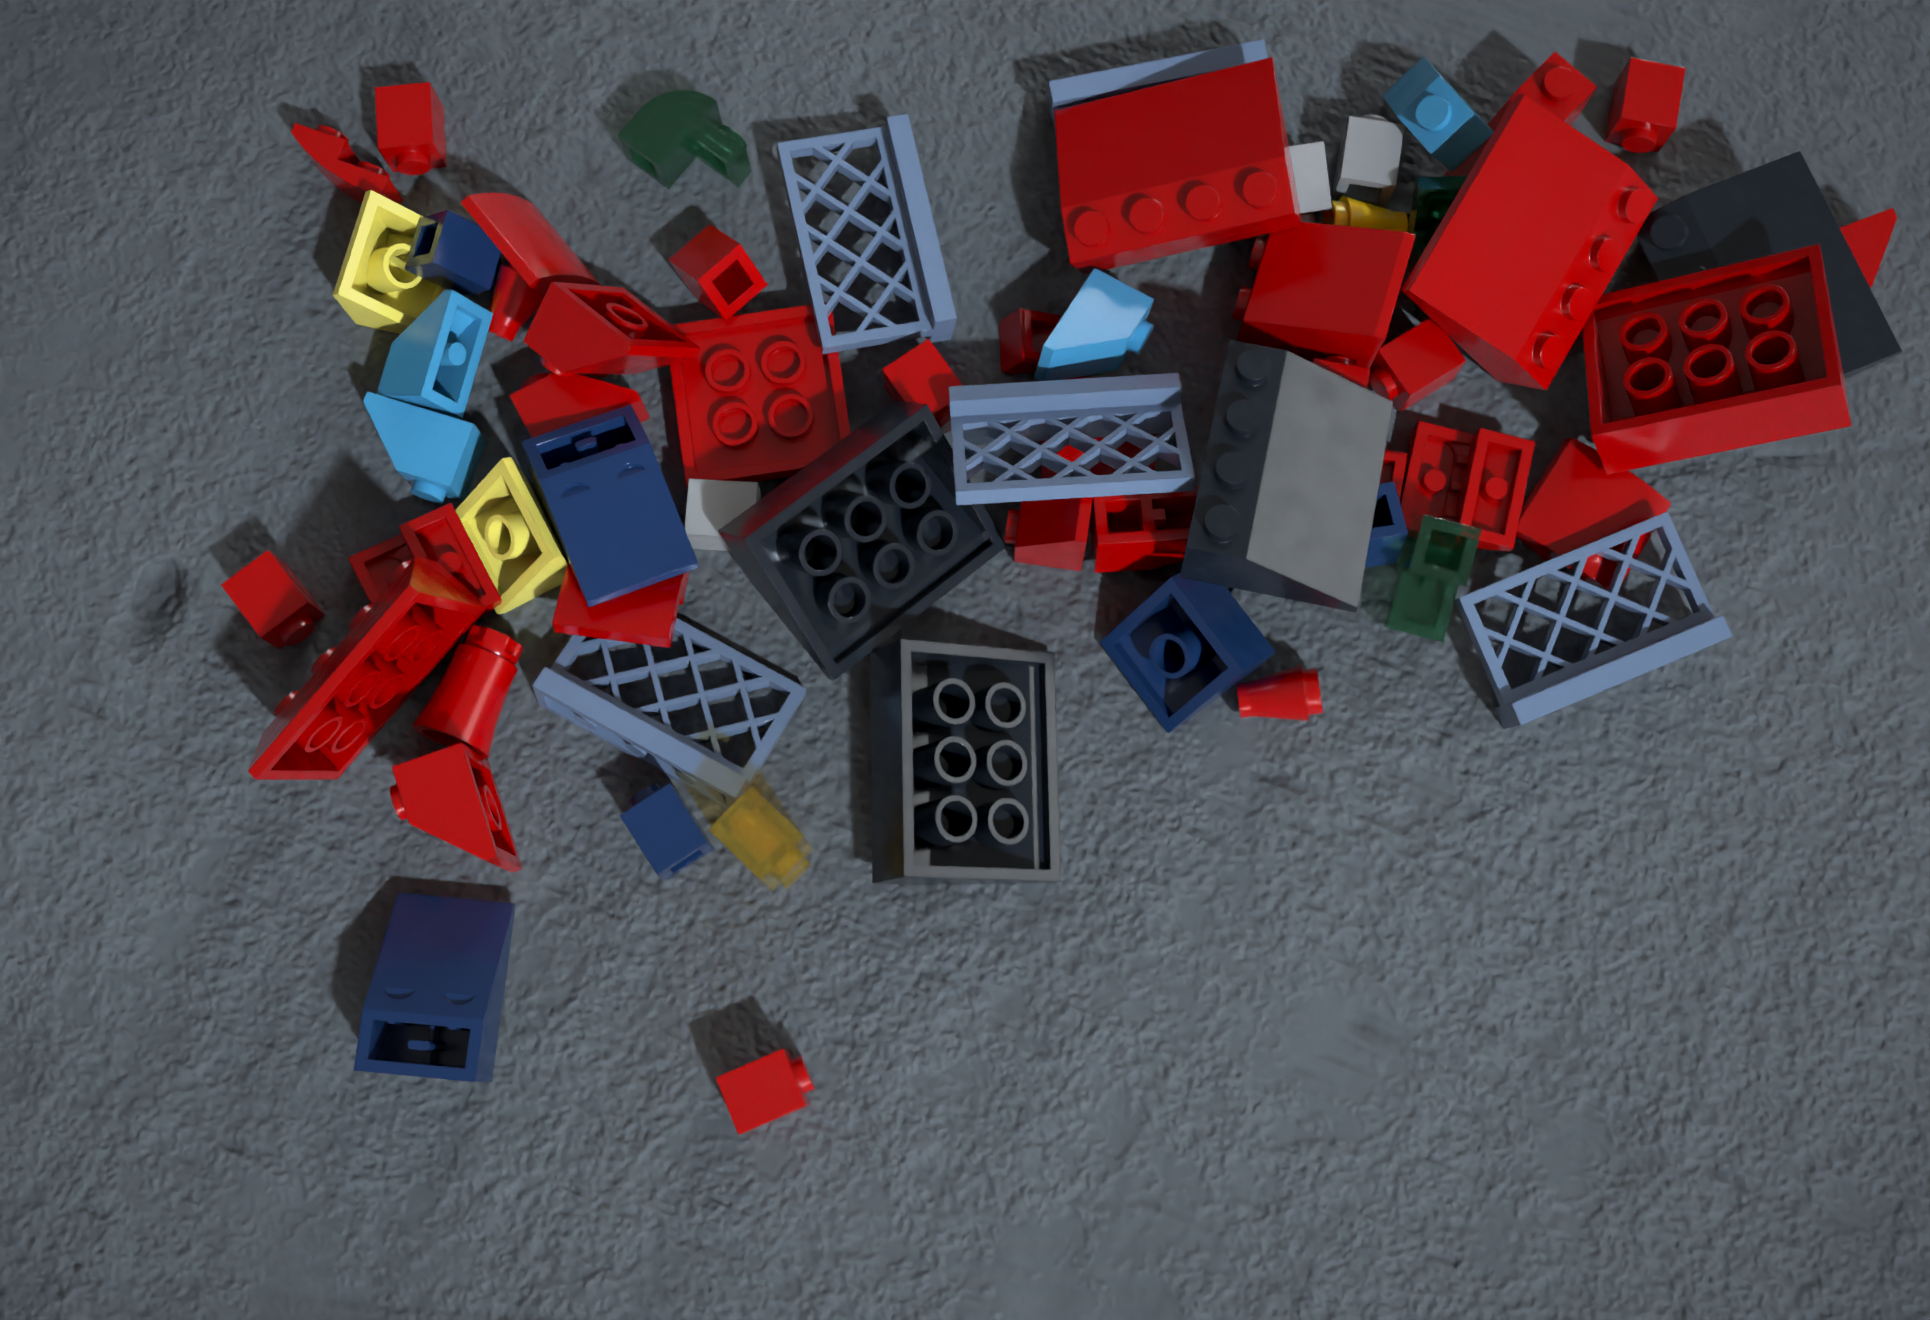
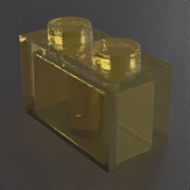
(763, 840)

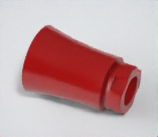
(472, 691)

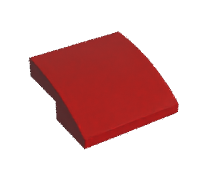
(527, 240)
(1467, 480)
(1583, 504)
(433, 537)
(636, 617)

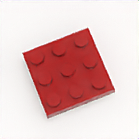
(757, 396)

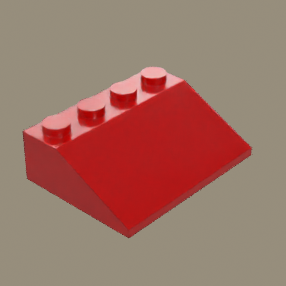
(1175, 168)
(1529, 245)
(1714, 362)
(367, 675)

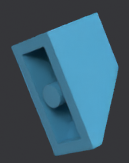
(1437, 115)
(1096, 330)
(438, 356)
(427, 447)

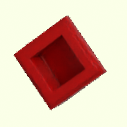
(1023, 338)

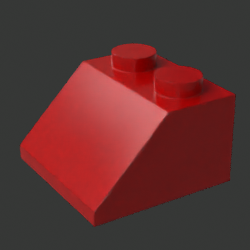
(603, 332)
(456, 801)

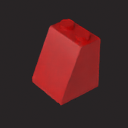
(1324, 290)

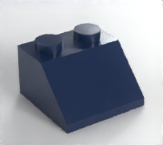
(1186, 648)

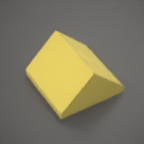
(373, 274)
(513, 536)

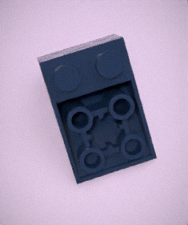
(609, 505)
(437, 989)

